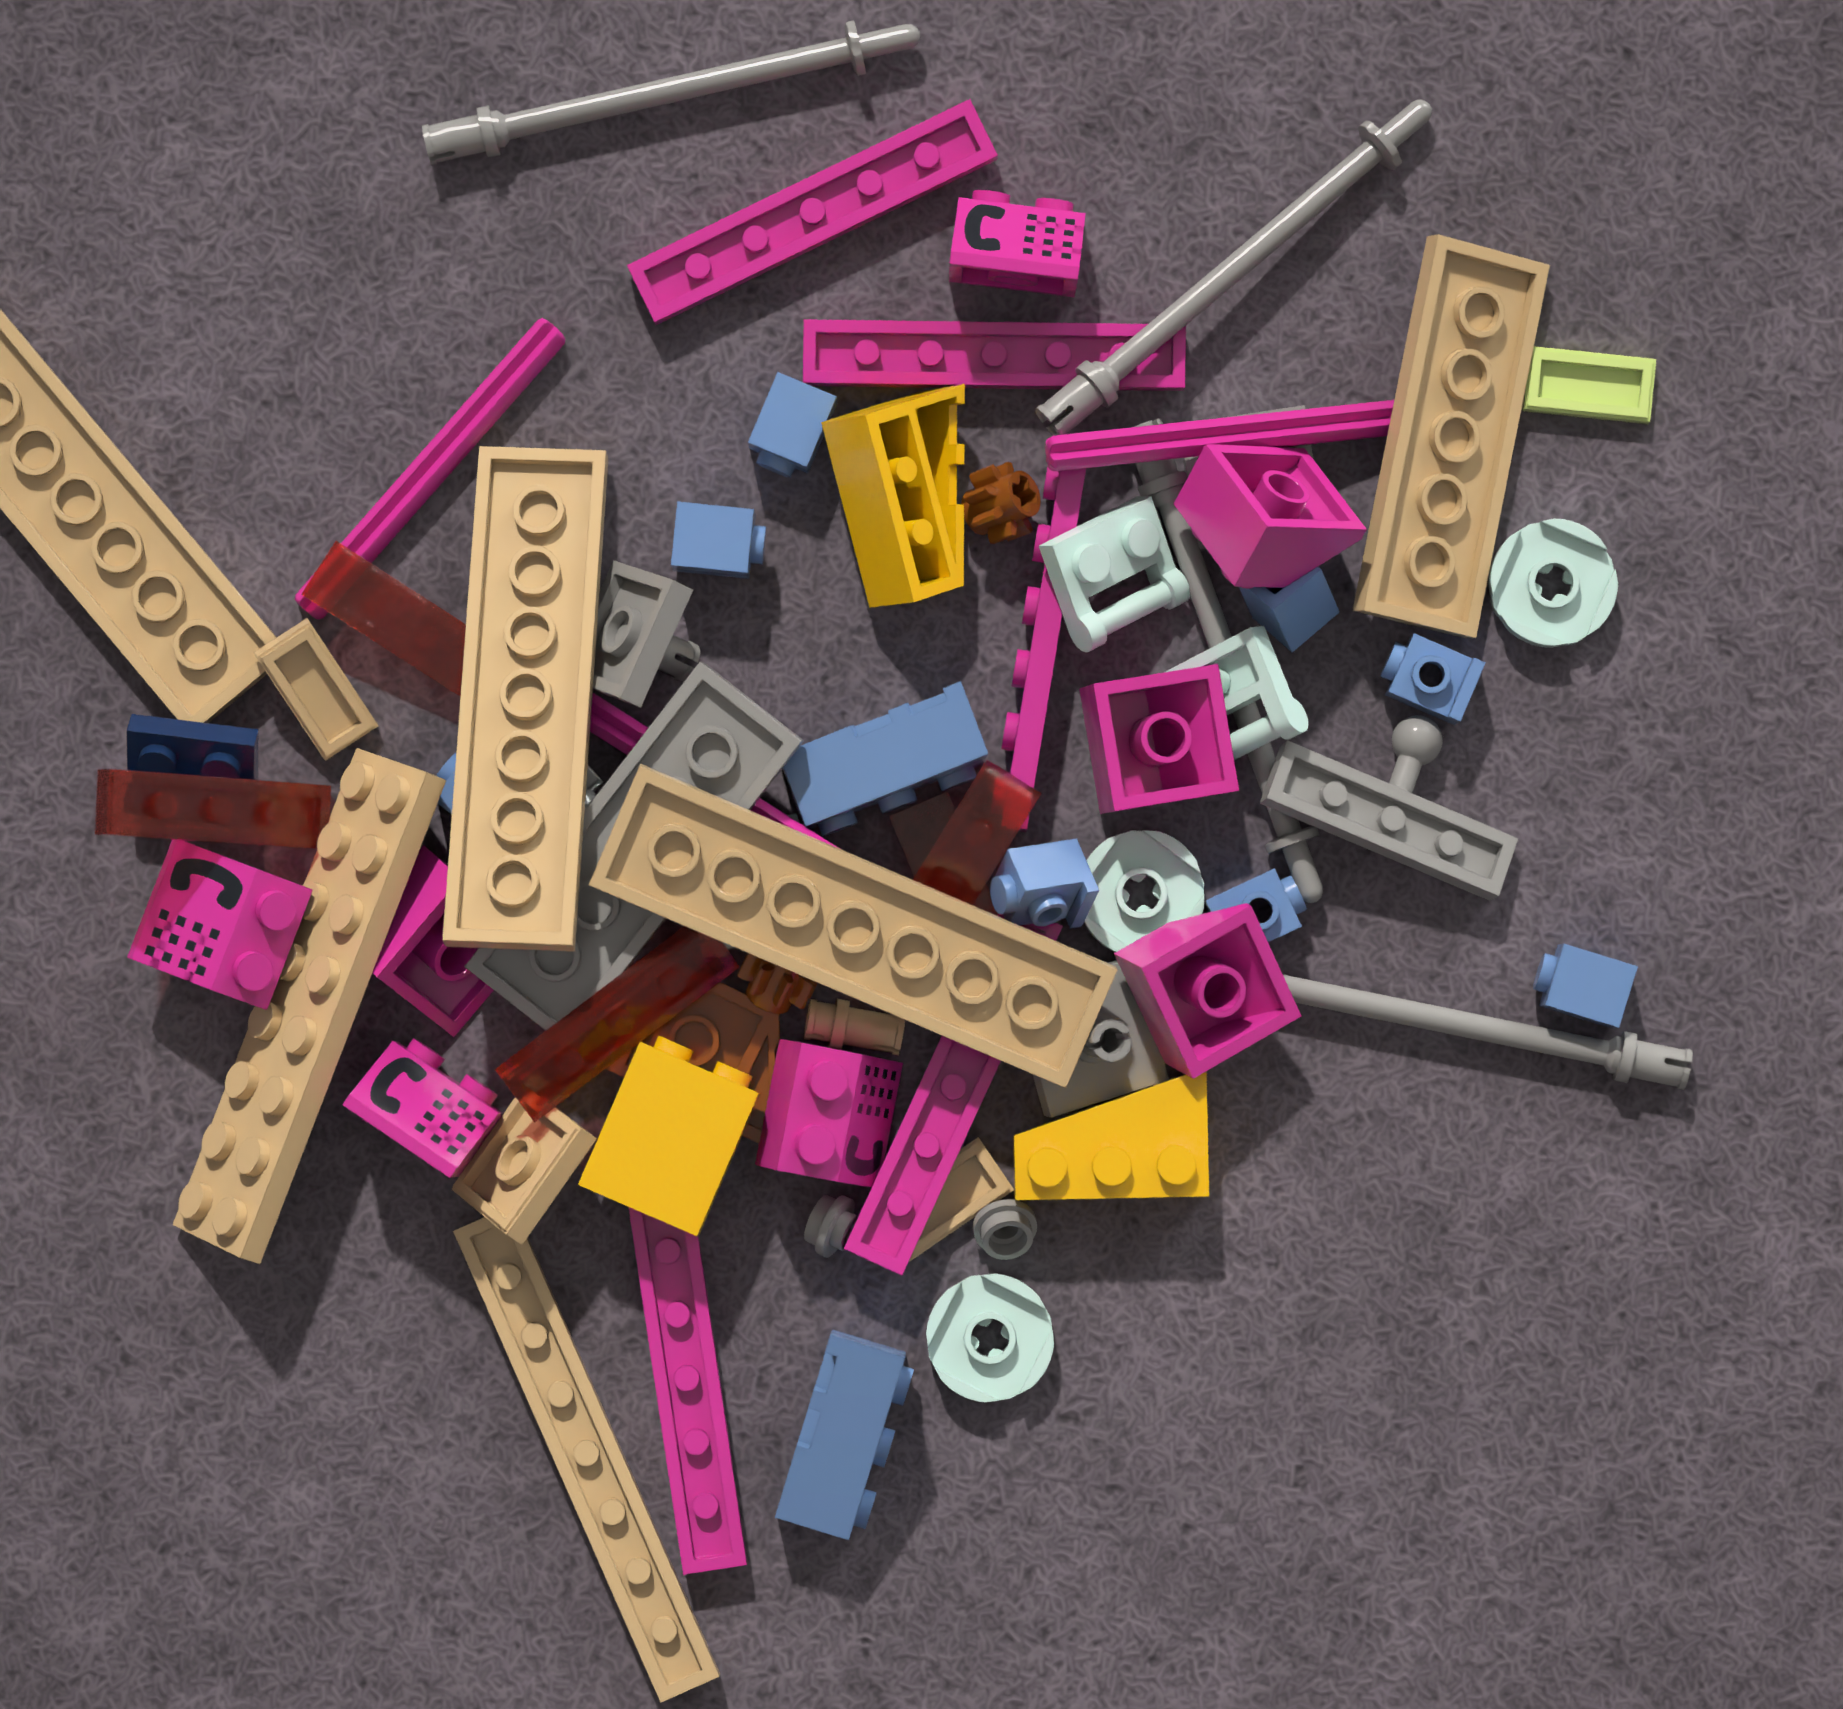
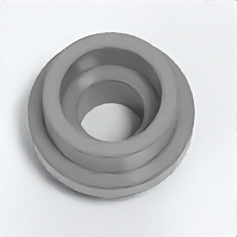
(830, 1224)
(1005, 1228)

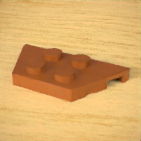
(727, 1030)

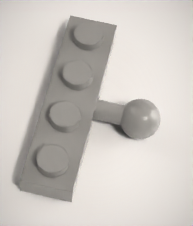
(1389, 815)

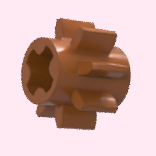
(1001, 502)
(773, 986)

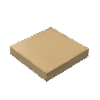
(522, 1168)

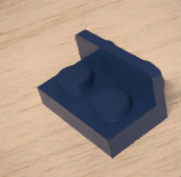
(191, 748)

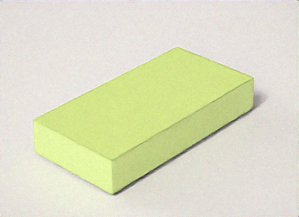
(1590, 385)

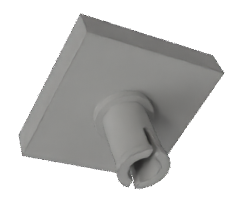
(636, 633)
(1115, 1059)

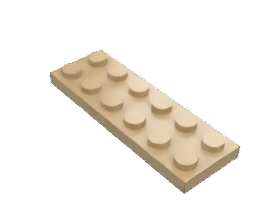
(1451, 437)

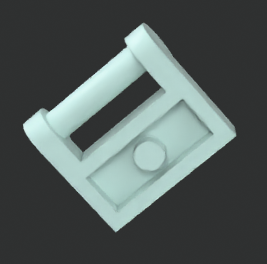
(1105, 554)
(1248, 674)

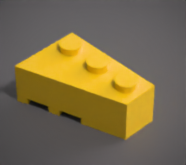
(901, 493)
(1123, 1148)

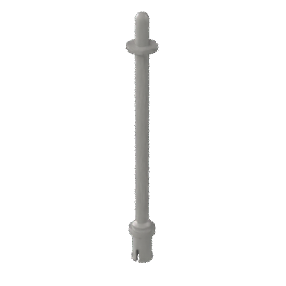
(493, 130)
(1099, 381)
(1164, 484)
(1620, 1055)

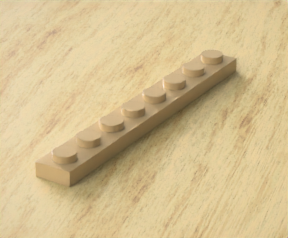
(589, 1459)

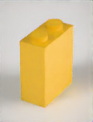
(670, 1135)

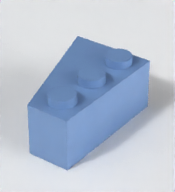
(886, 760)
(844, 1435)

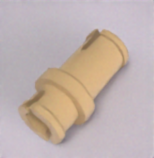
(853, 1027)

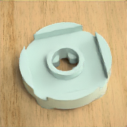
(1586, 569)
(1135, 857)
(1024, 1325)

